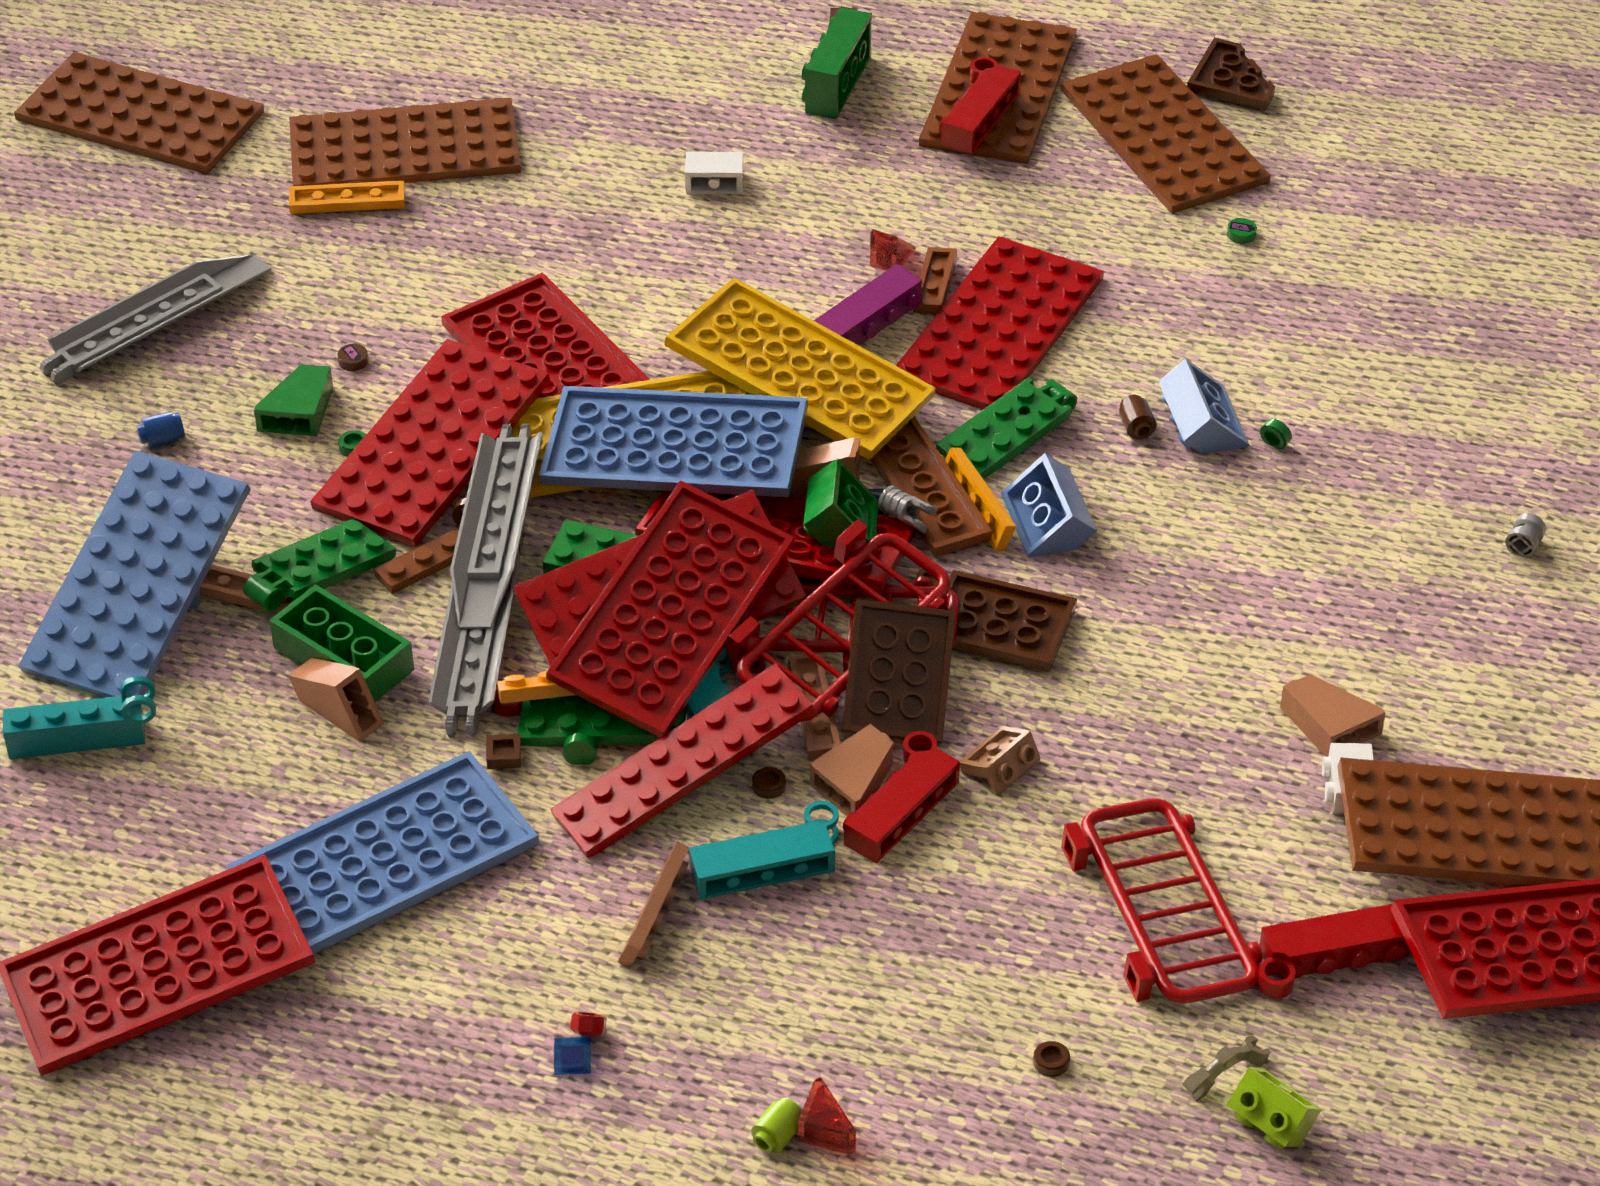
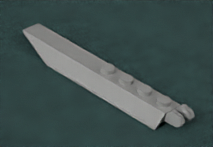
(146, 313)
(492, 524)
(469, 664)

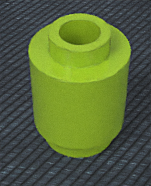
(776, 1125)

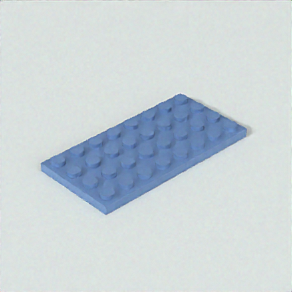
(673, 436)
(135, 576)
(395, 850)

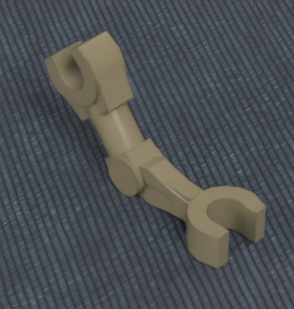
(1201, 1081)

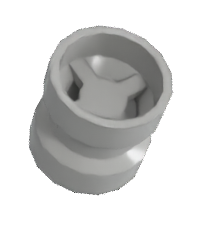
(1525, 535)

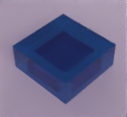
(572, 1055)

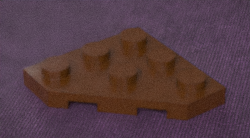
(1231, 76)

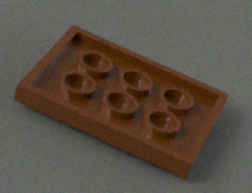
(1010, 620)
(898, 669)

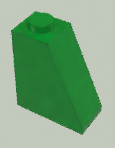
(297, 402)

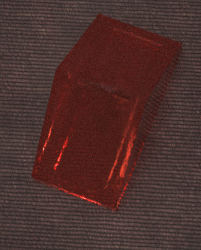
(888, 250)
(824, 1122)

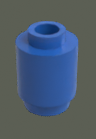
(160, 429)

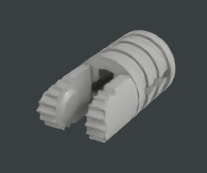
(904, 507)

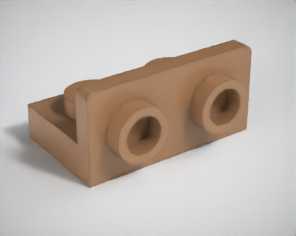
(1002, 757)

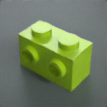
(1273, 1108)

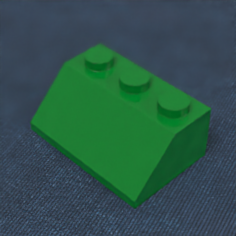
(836, 502)

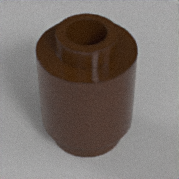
(1137, 416)

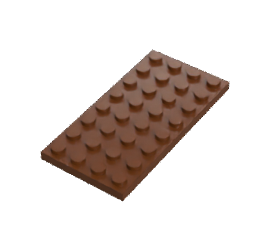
(1019, 44)
(140, 112)
(1165, 133)
(405, 143)
(1470, 823)

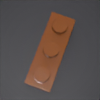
(936, 279)
(417, 563)

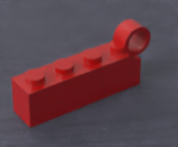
(981, 106)
(902, 799)
(1327, 945)

